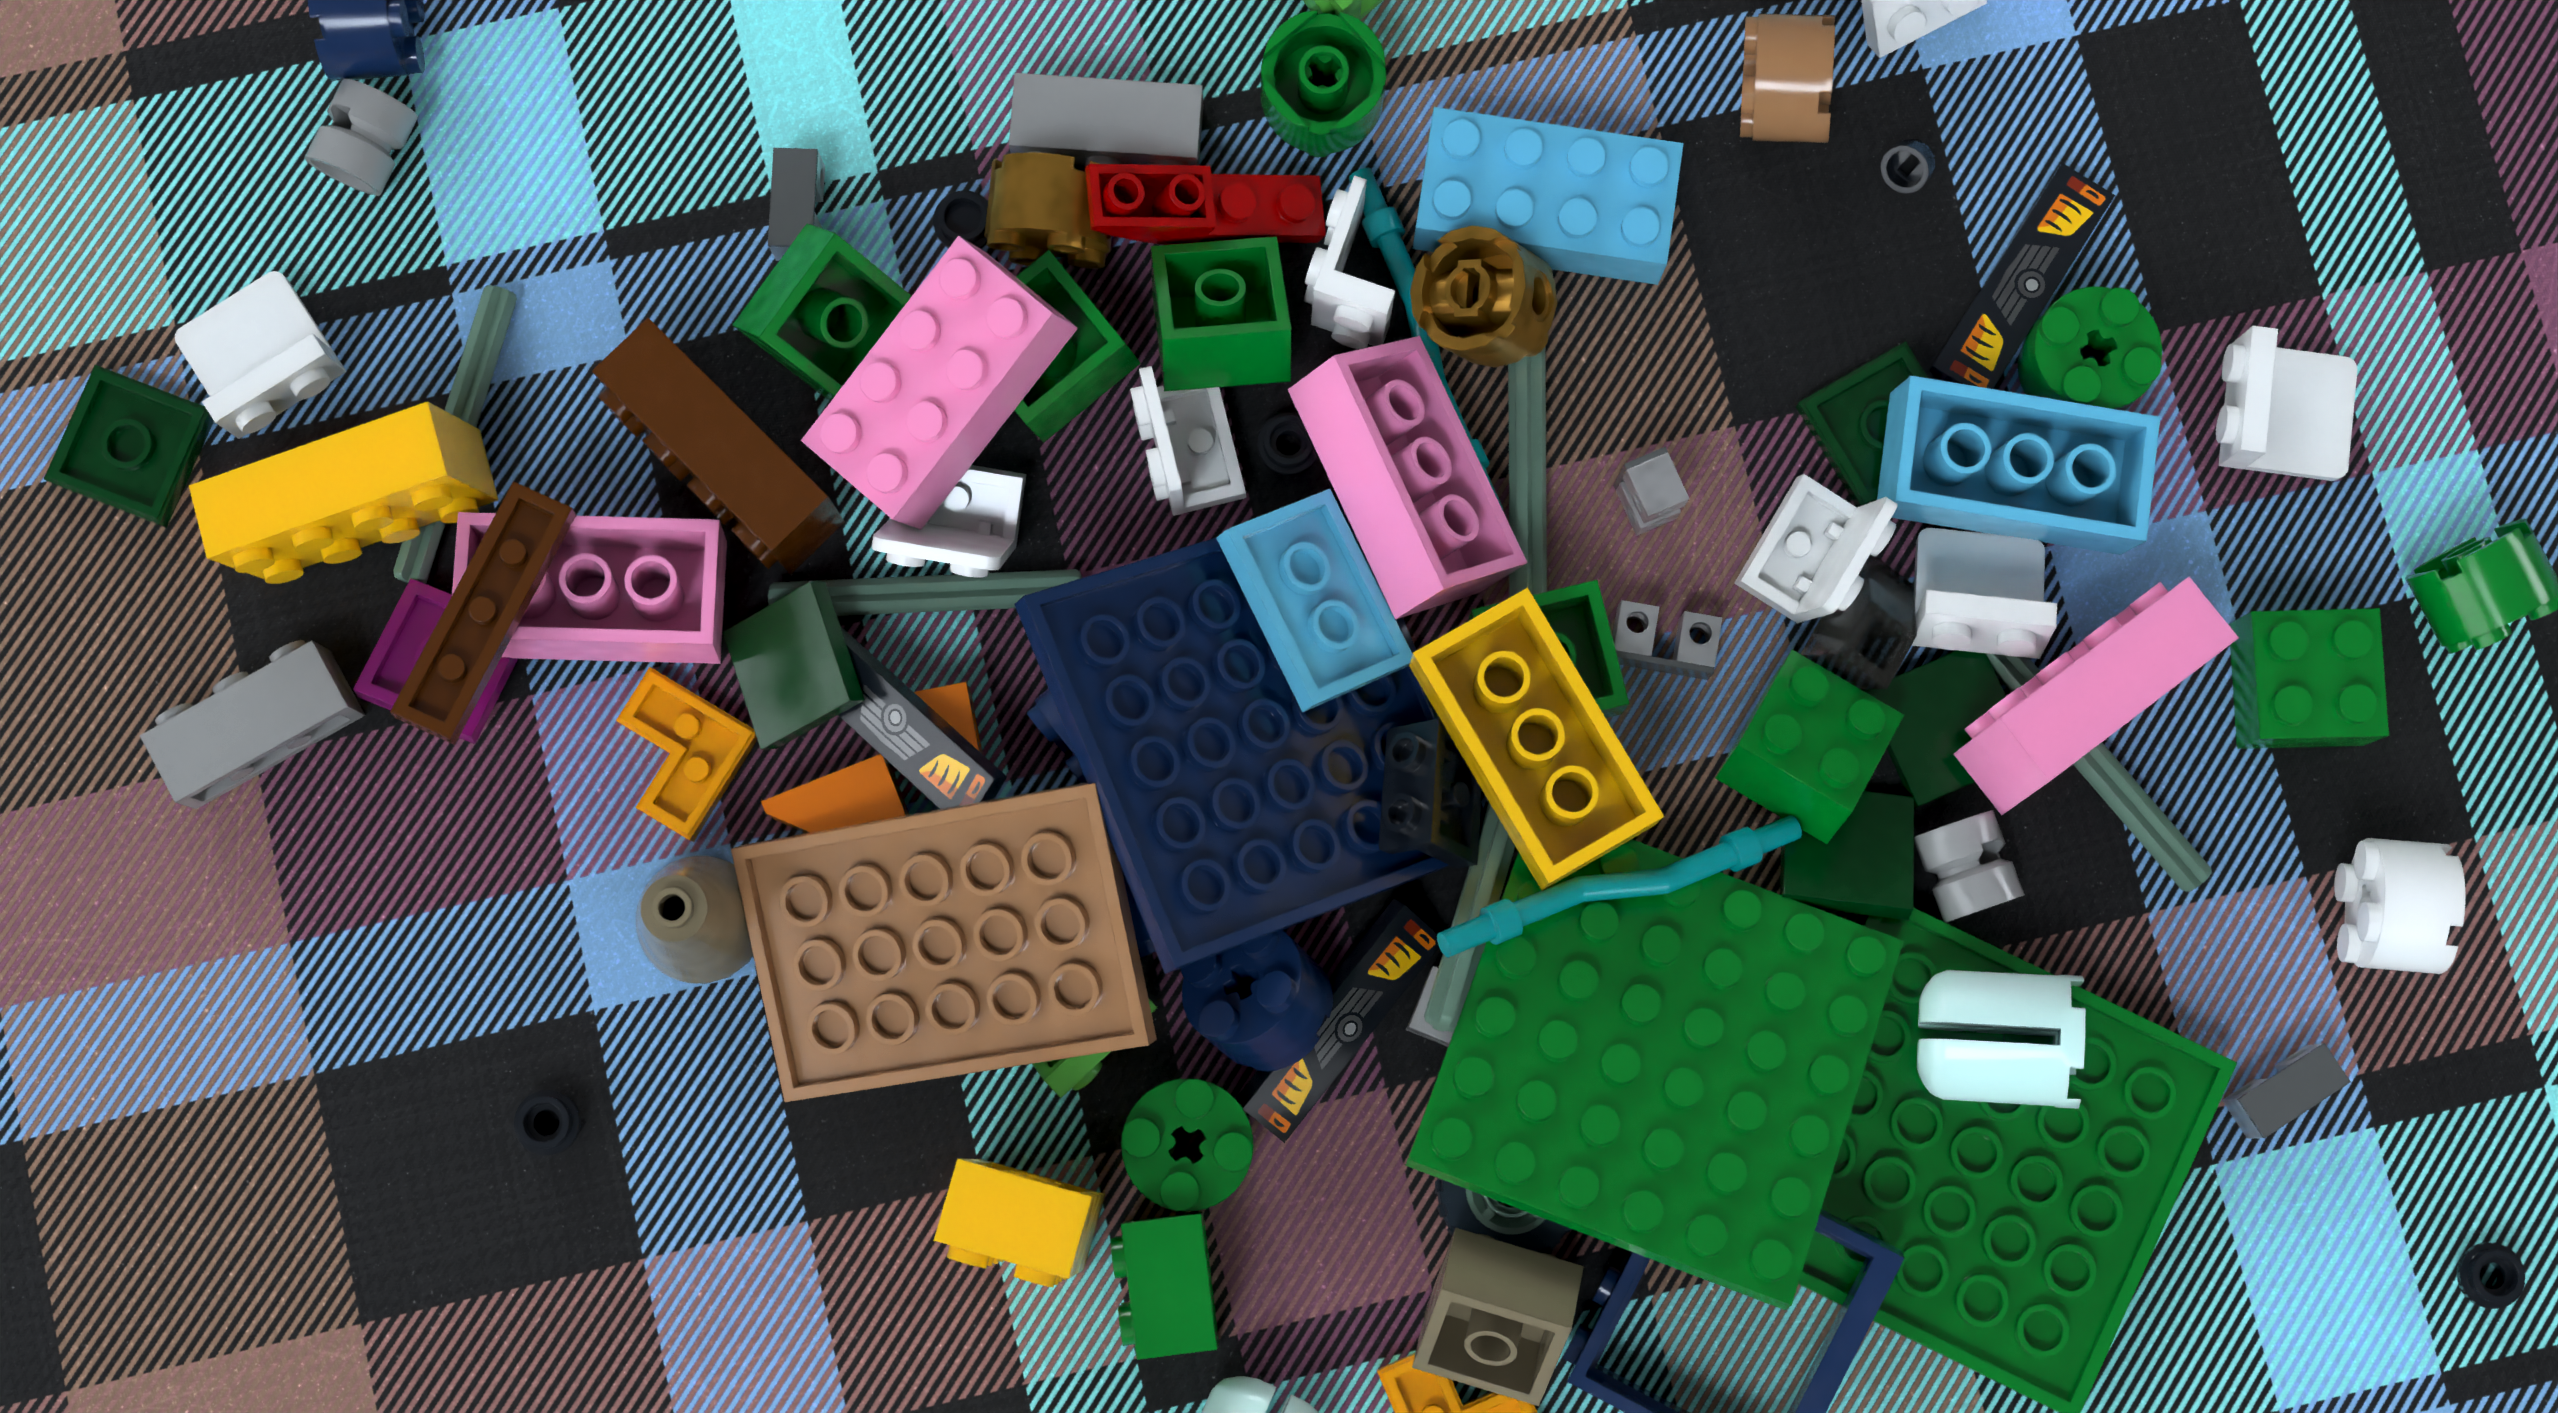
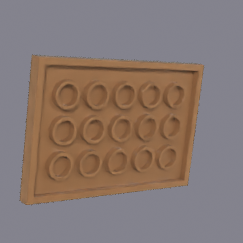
(944, 943)

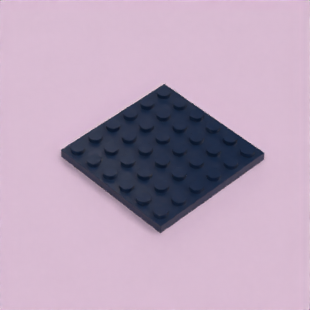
(1205, 767)

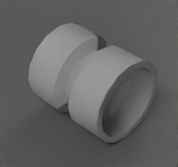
(361, 137)
(1968, 866)

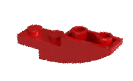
(1195, 206)

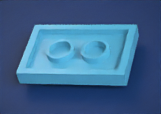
(1315, 599)

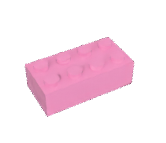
(938, 384)
(1406, 475)
(620, 590)
(2092, 691)

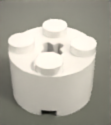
(2400, 905)

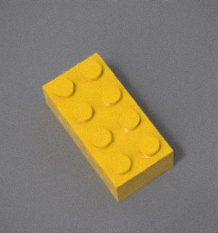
(344, 493)
(1535, 739)
(1019, 1219)

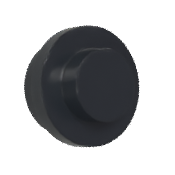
(961, 215)

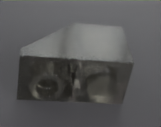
(1871, 634)

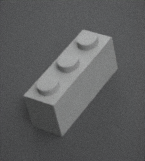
(1107, 120)
(251, 723)

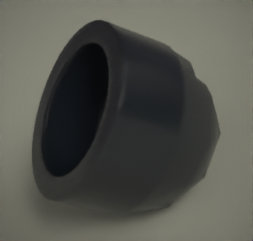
(1897, 156)

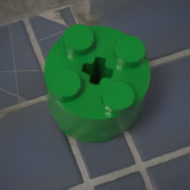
(1323, 48)
(2103, 324)
(2484, 586)
(1150, 1138)

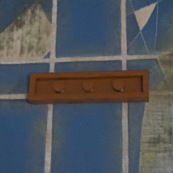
(483, 613)

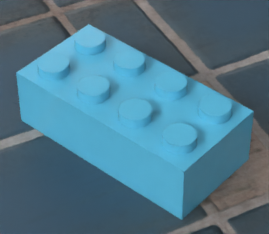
(1558, 190)
(2019, 465)

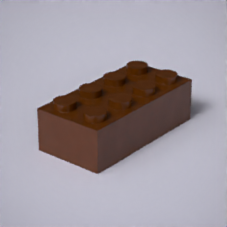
(706, 434)

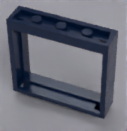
(1827, 1369)

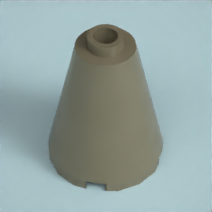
(694, 921)

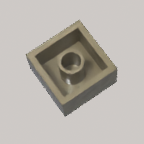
(1498, 1316)

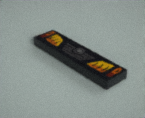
(2023, 280)
(917, 737)
(1362, 995)

